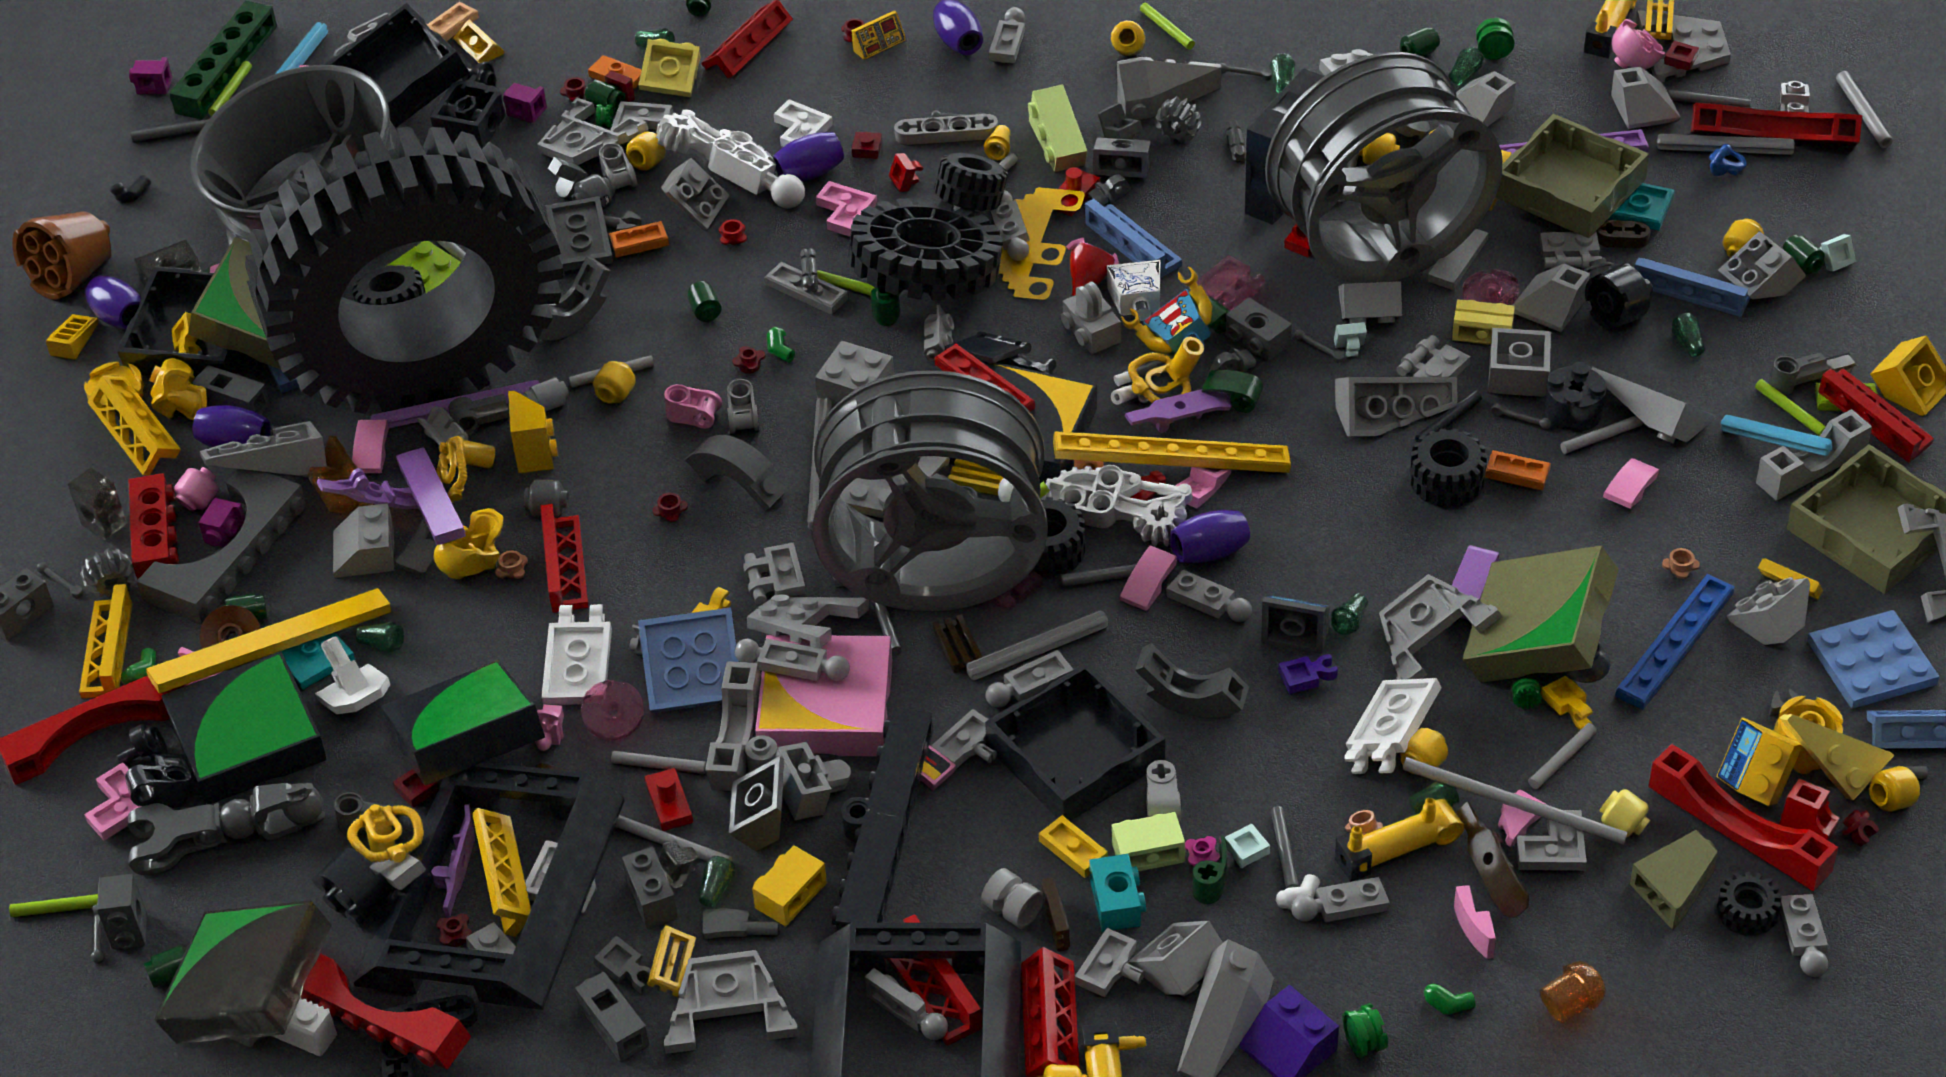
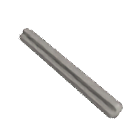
(1706, 143)
(1036, 645)

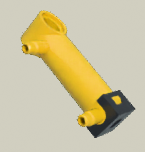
(1600, 33)
(1360, 852)
(1102, 1049)

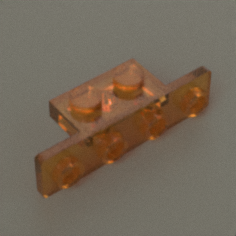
(339, 468)

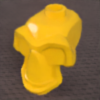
(175, 390)
(475, 550)

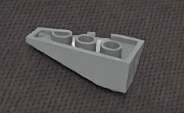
(1148, 83)
(1384, 403)
(1658, 411)
(288, 451)
(1227, 1005)

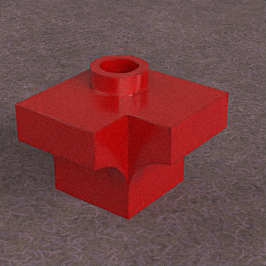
(1809, 809)

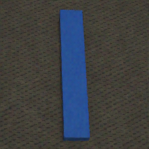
(1674, 641)

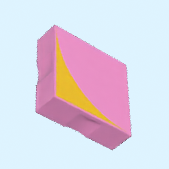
(827, 713)

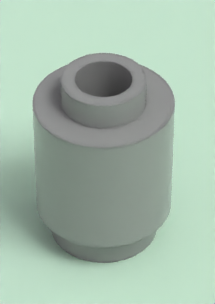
(548, 393)
(760, 751)

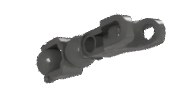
(206, 826)

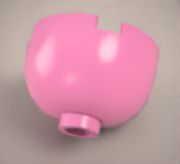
(1635, 47)

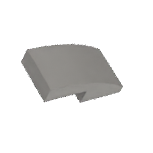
(1794, 97)

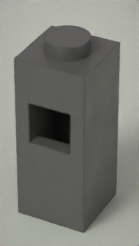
(232, 390)
(612, 1016)

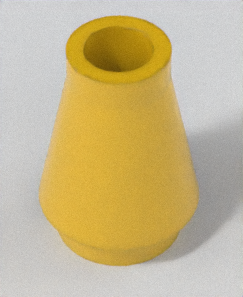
(998, 143)

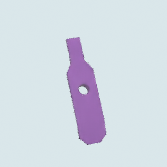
(1177, 407)
(362, 490)
(453, 876)

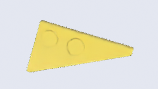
(1842, 758)

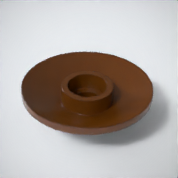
(223, 622)

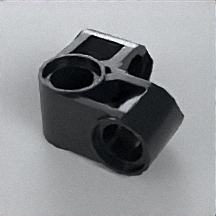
(161, 783)

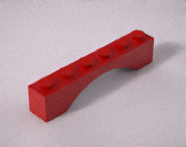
(1760, 123)
(35, 747)
(1793, 851)
(426, 1033)

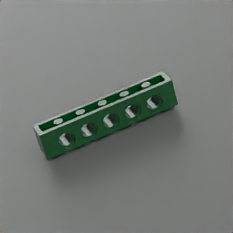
(222, 58)

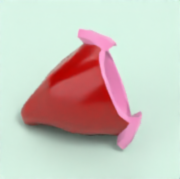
(1088, 263)

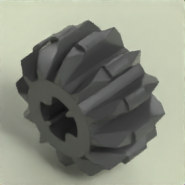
(1178, 119)
(105, 571)

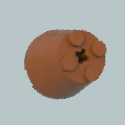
(61, 251)

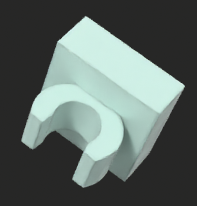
(1838, 252)
(1351, 337)
(1247, 845)

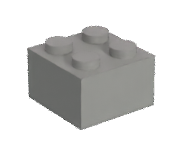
(1519, 362)
(849, 369)

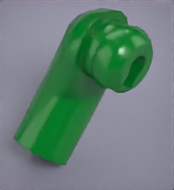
(776, 347)
(138, 670)
(1446, 1002)

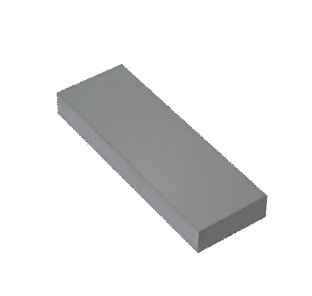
(1450, 269)
(789, 281)
(400, 873)

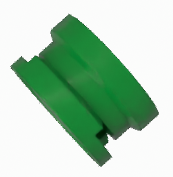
(1495, 38)
(1364, 1030)

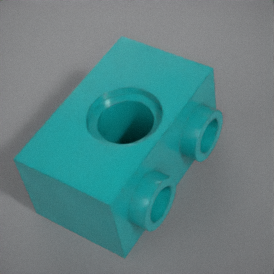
(1116, 892)

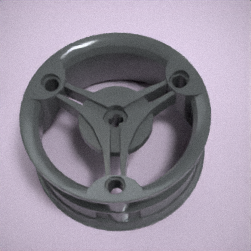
(274, 123)
(1413, 199)
(936, 539)

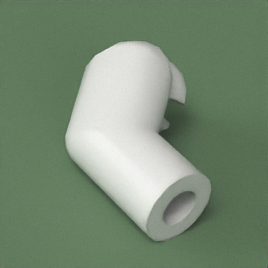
(1125, 394)
(1286, 897)

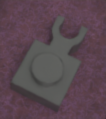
(622, 961)

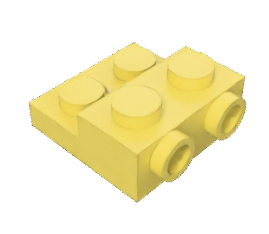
(669, 67)

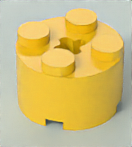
(1816, 711)

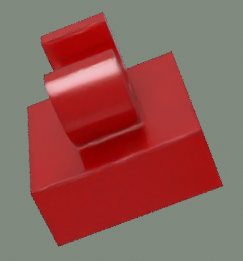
(903, 172)
(1297, 242)

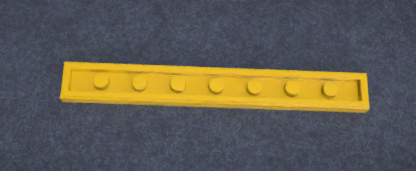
(1171, 452)
(268, 640)

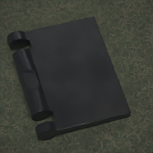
(992, 347)

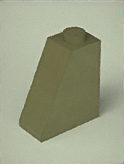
(1675, 876)

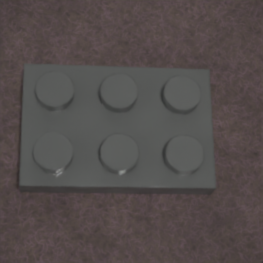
(580, 232)

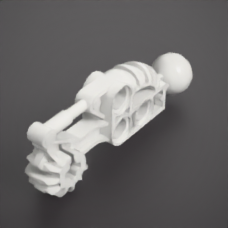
(730, 156)
(1091, 492)

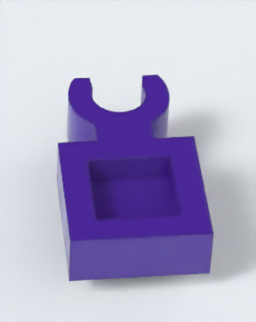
(1303, 674)

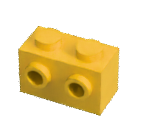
(789, 885)

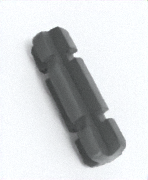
(1235, 141)
(809, 270)

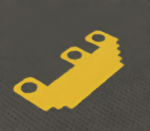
(1036, 213)

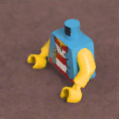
(1179, 318)

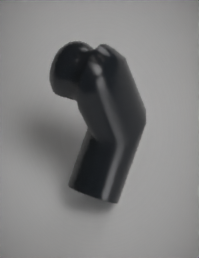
(134, 191)

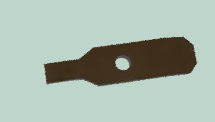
(1499, 875)

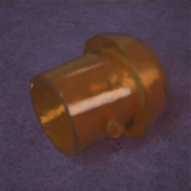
(1573, 991)

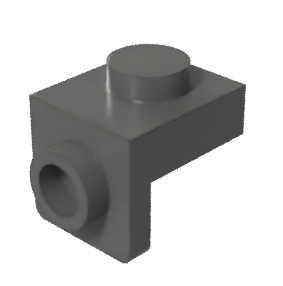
(1116, 125)

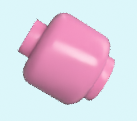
(196, 488)

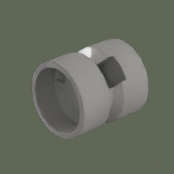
(1012, 898)

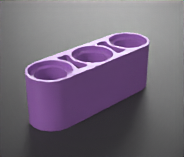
(1474, 571)

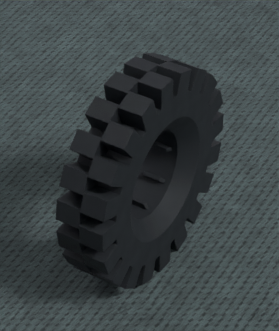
(961, 263)

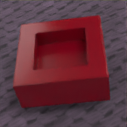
(1681, 55)
(623, 82)
(867, 145)
(412, 788)

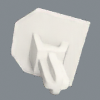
(353, 685)

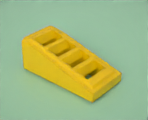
(69, 342)

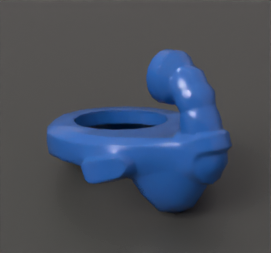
(1720, 165)

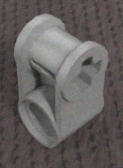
(616, 166)
(742, 407)
(1162, 789)

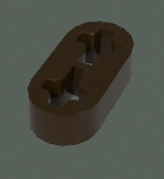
(1623, 234)

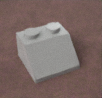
(1370, 300)
(364, 542)
(1178, 956)

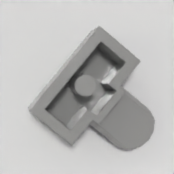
(1091, 319)
(809, 780)

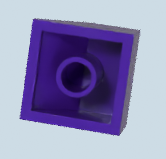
(1290, 1035)

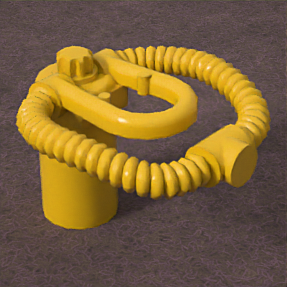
(1177, 367)
(461, 452)
(381, 837)

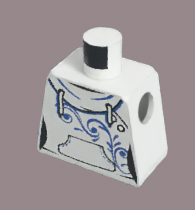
(1135, 287)

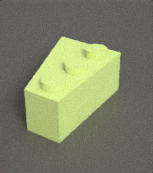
(1057, 128)

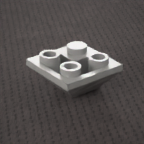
(1488, 97)
(1642, 99)
(695, 193)
(1762, 269)
(1553, 296)
(1773, 611)

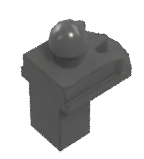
(569, 175)

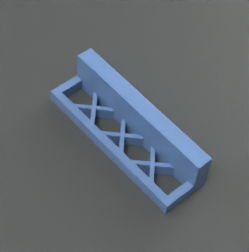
(1129, 236)
(1694, 287)
(1908, 728)

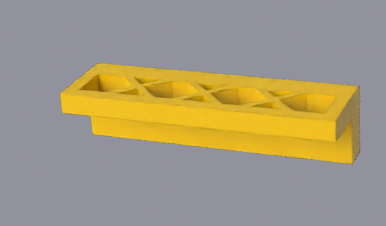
(134, 416)
(114, 646)
(502, 869)

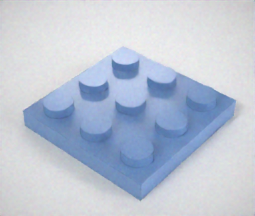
(686, 658)
(1873, 659)

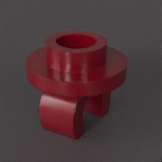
(1856, 823)

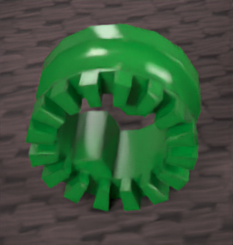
(603, 115)
(1529, 699)

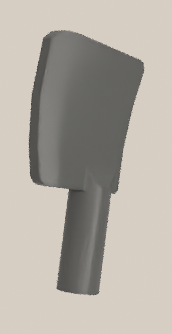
(418, 553)
(734, 923)

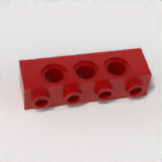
(152, 522)

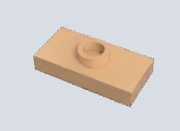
(452, 20)

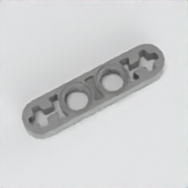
(907, 130)

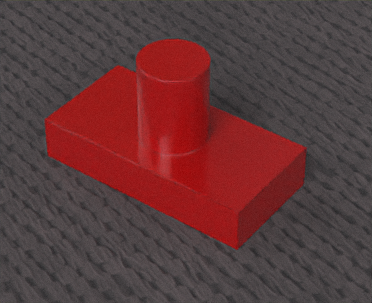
(1077, 181)
(668, 799)

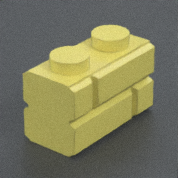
(1476, 319)

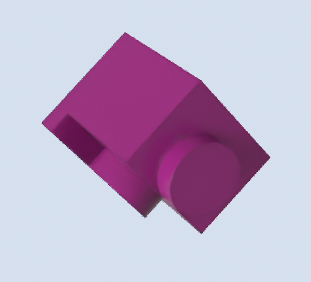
(151, 76)
(524, 102)
(221, 522)

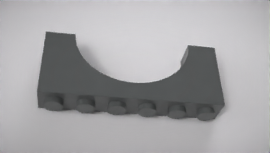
(201, 586)

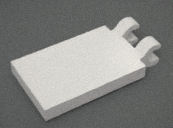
(575, 656)
(1390, 722)

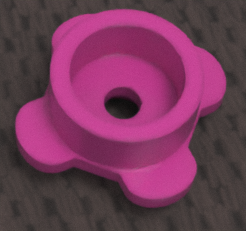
(1207, 845)

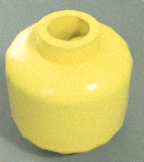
(1625, 812)

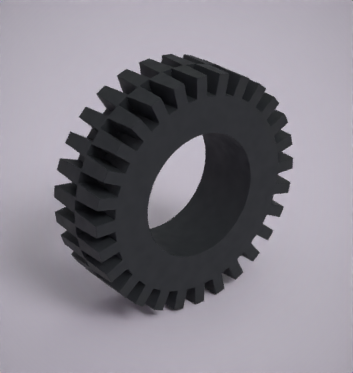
(385, 203)

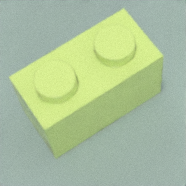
(1150, 841)

